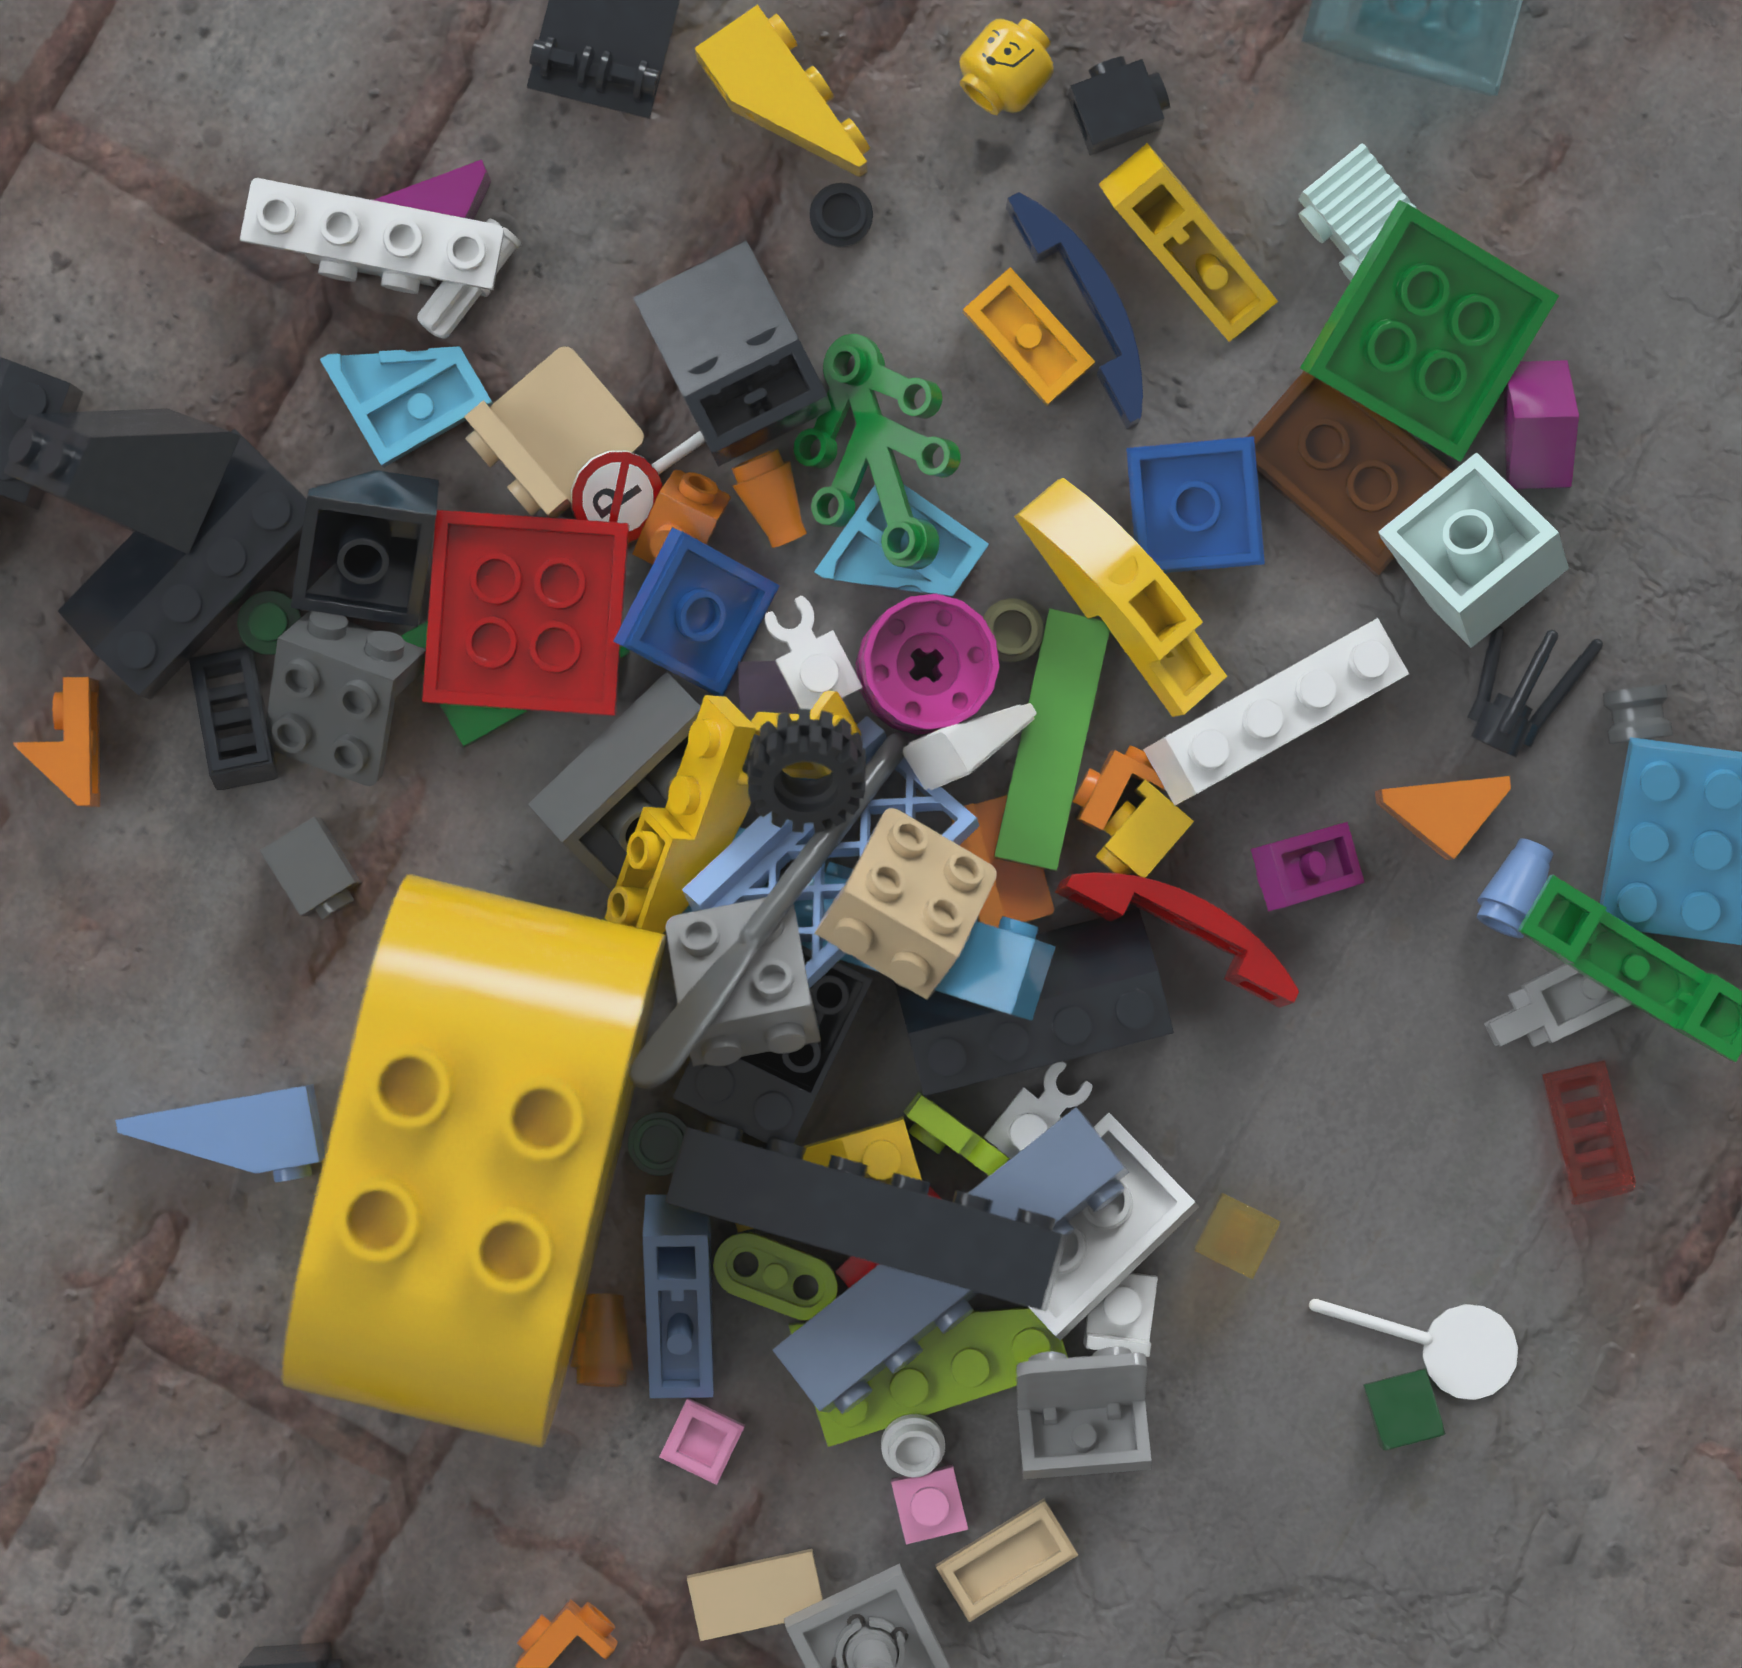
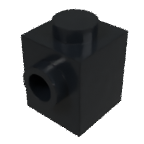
(1118, 103)

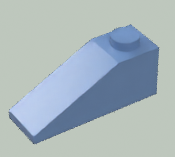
(250, 1132)
(678, 1300)

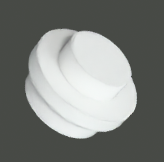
(913, 1445)

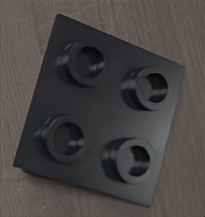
(603, 52)

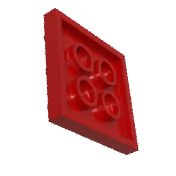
(525, 613)

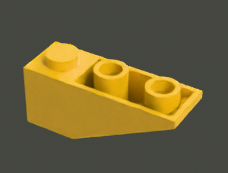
(767, 85)

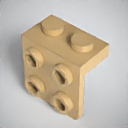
(551, 430)
(908, 903)

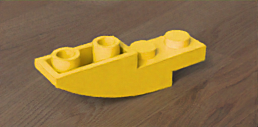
(1127, 589)
(695, 826)

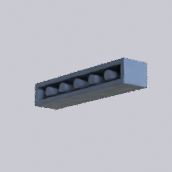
(892, 1309)

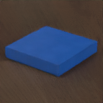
(1197, 504)
(696, 612)

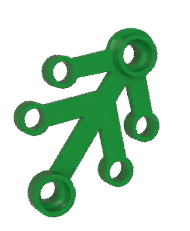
(874, 445)

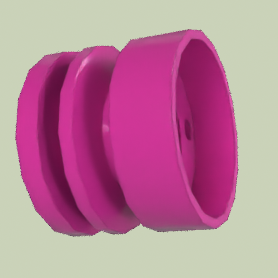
(964, 668)

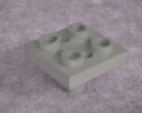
(885, 1603)

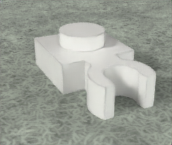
(812, 663)
(1032, 1116)

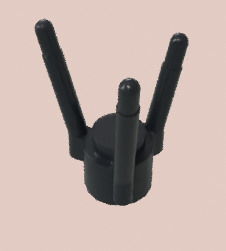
(1506, 721)

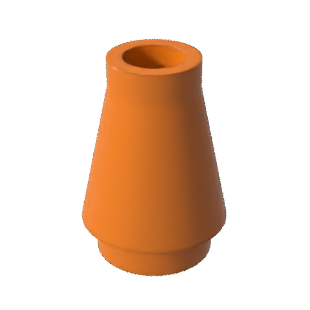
(771, 496)

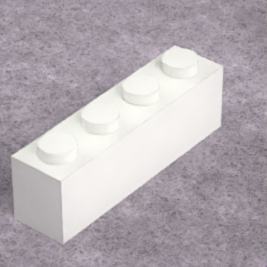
(1276, 711)

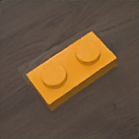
(1028, 336)

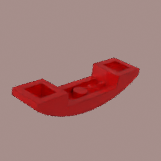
(1253, 964)

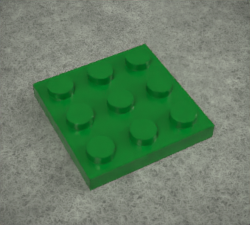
(1429, 330)

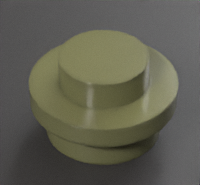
(1016, 629)

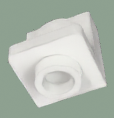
(1124, 1316)

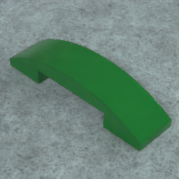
(1636, 967)

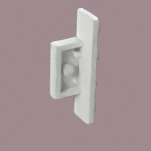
(372, 237)

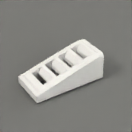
(964, 746)

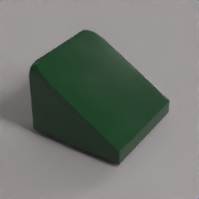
(1404, 1409)

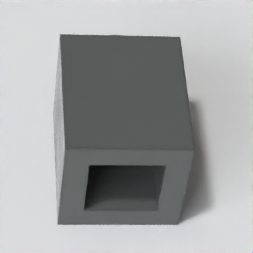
(312, 869)

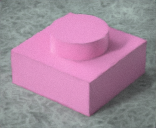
(929, 1505)

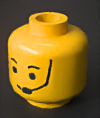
(1006, 66)

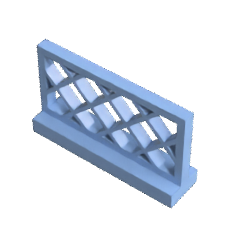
(765, 849)

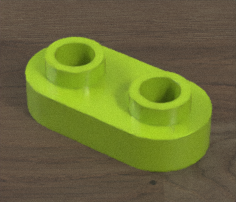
(774, 1279)

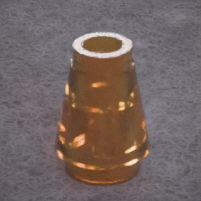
(602, 1343)

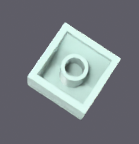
(1475, 549)

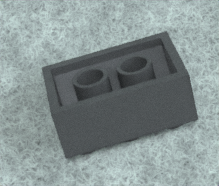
(628, 767)

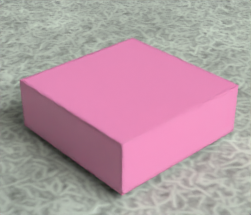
(702, 1441)

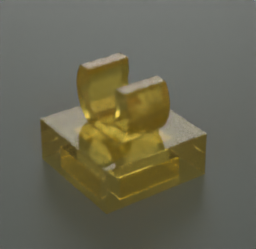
(1237, 1235)

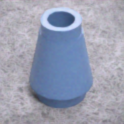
(1515, 887)

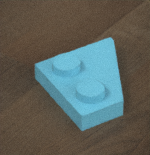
(860, 558)

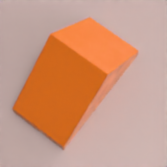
(1444, 813)

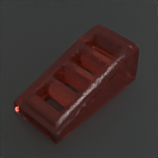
(1602, 1186)

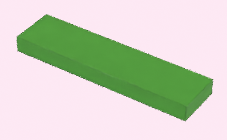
(1053, 742)

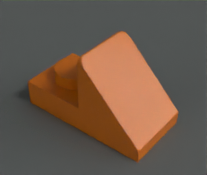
(76, 760)

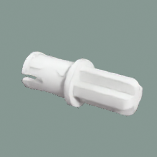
(454, 300)

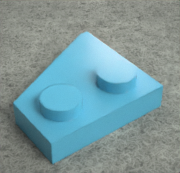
(406, 396)

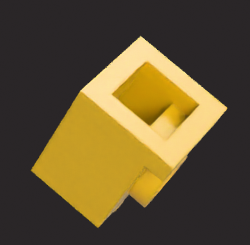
(1142, 833)

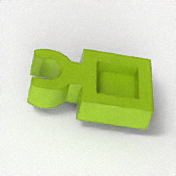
(939, 1128)

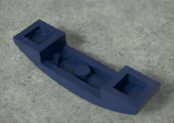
(1046, 235)

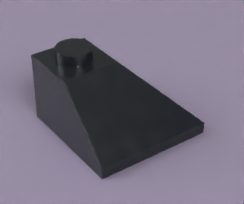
(367, 547)

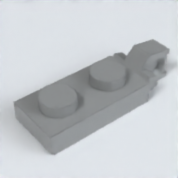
(1553, 1008)

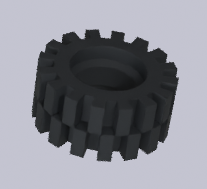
(807, 742)

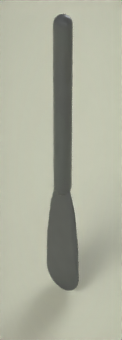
(702, 1004)

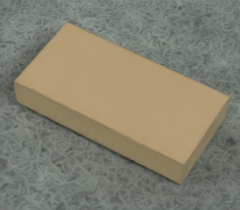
(1006, 1560)
(753, 1593)

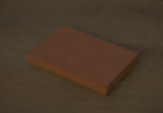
(1343, 466)

